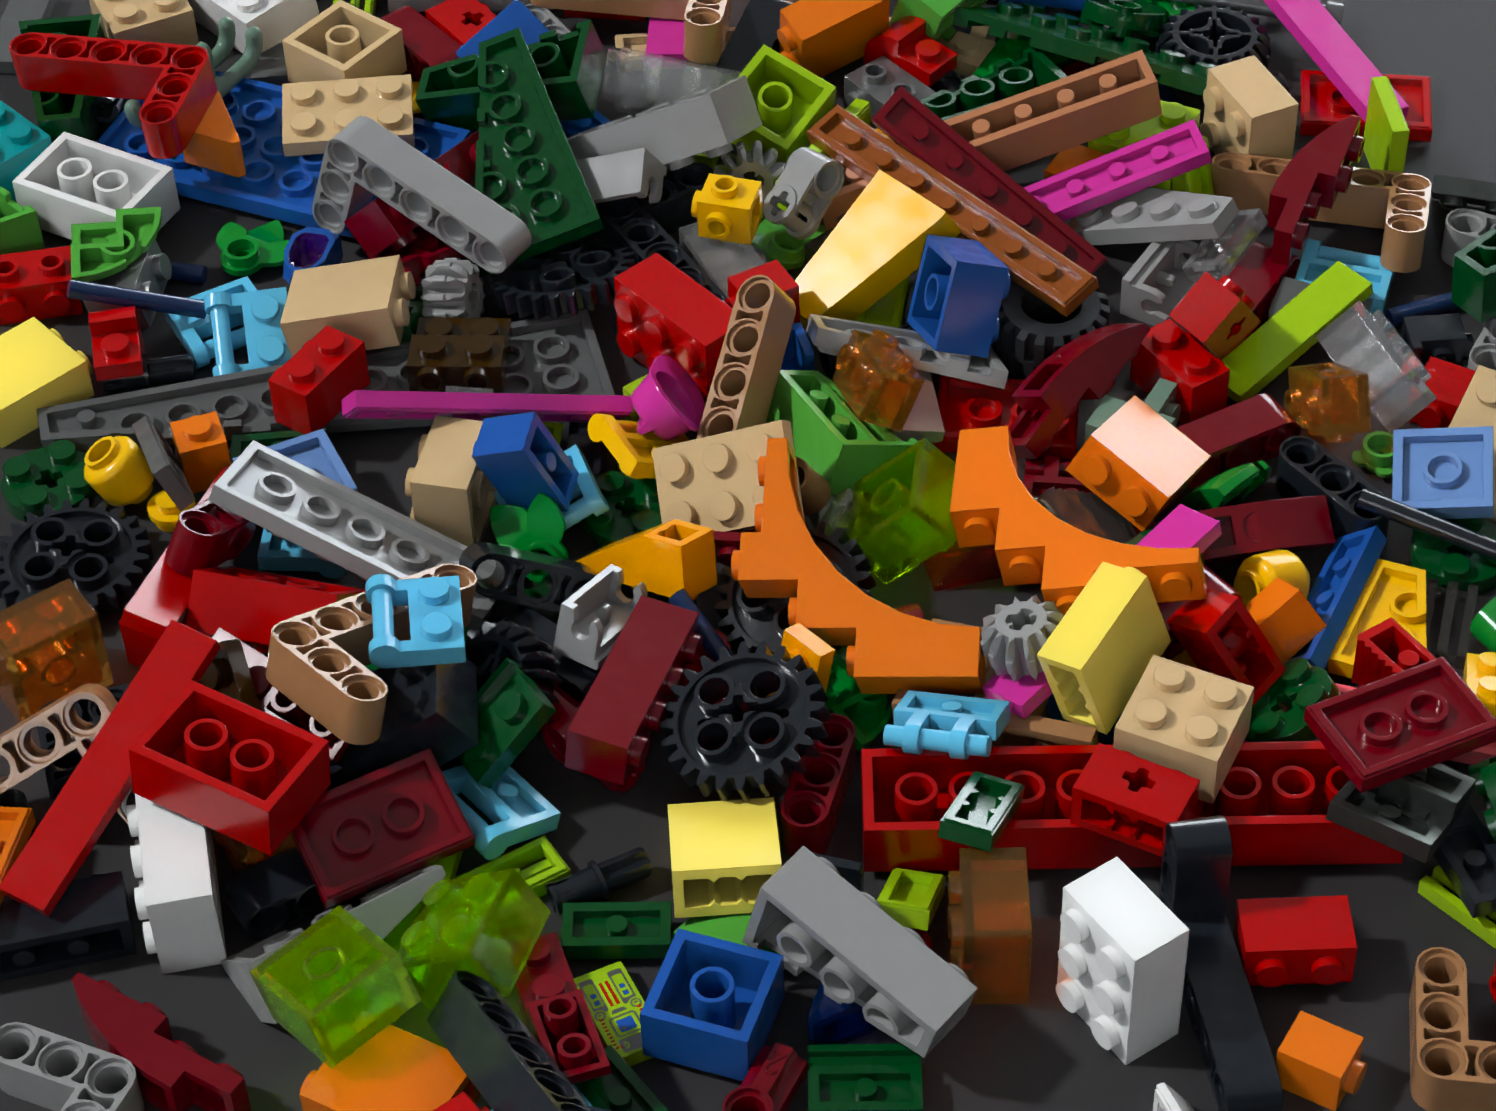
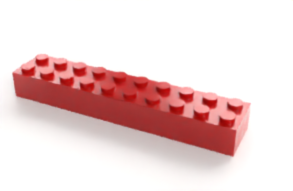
(1269, 798)

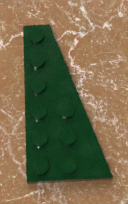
(1067, 38)
(524, 151)

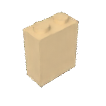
(354, 297)

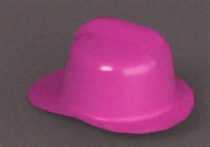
(668, 400)

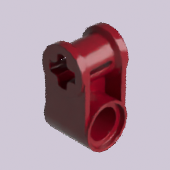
(207, 538)

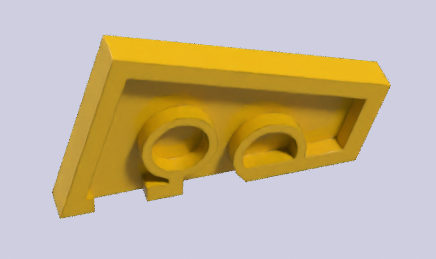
(1389, 592)

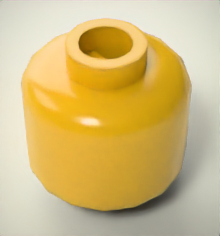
(118, 471)
(1263, 568)

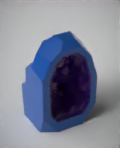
(311, 249)

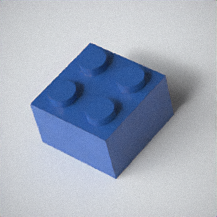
(958, 296)
(712, 1004)

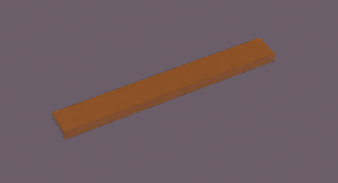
(1030, 260)

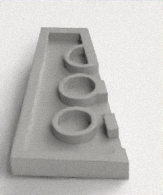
(1157, 217)

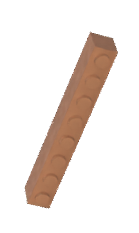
(1045, 119)

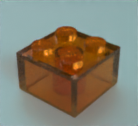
(49, 649)
(992, 923)

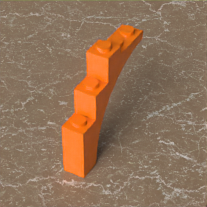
(1036, 546)
(885, 645)

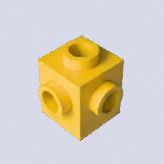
(728, 208)

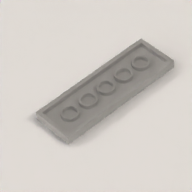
(337, 521)

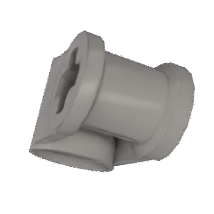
(804, 188)

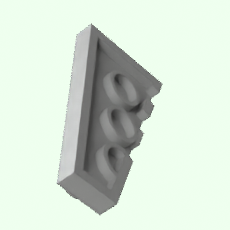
(832, 333)

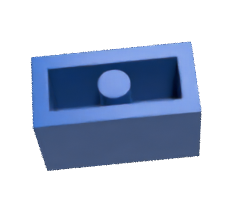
(524, 460)

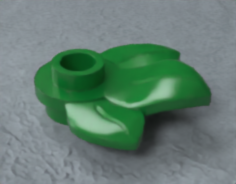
(251, 250)
(531, 529)

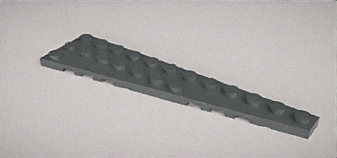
(542, 359)

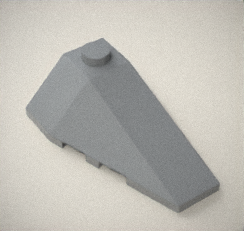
(379, 911)

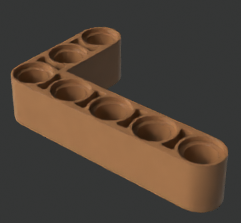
(704, 20)
(1374, 199)
(750, 370)
(324, 653)
(69, 734)
(1445, 1065)

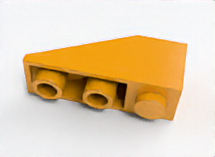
(663, 558)

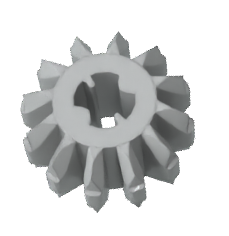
(747, 161)
(452, 289)
(1017, 634)

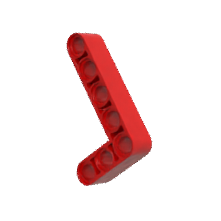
(169, 77)

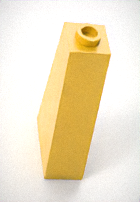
(870, 250)

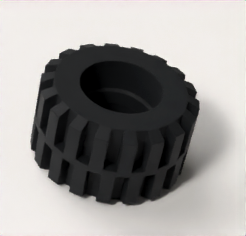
(1035, 330)

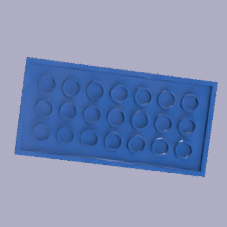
(273, 183)

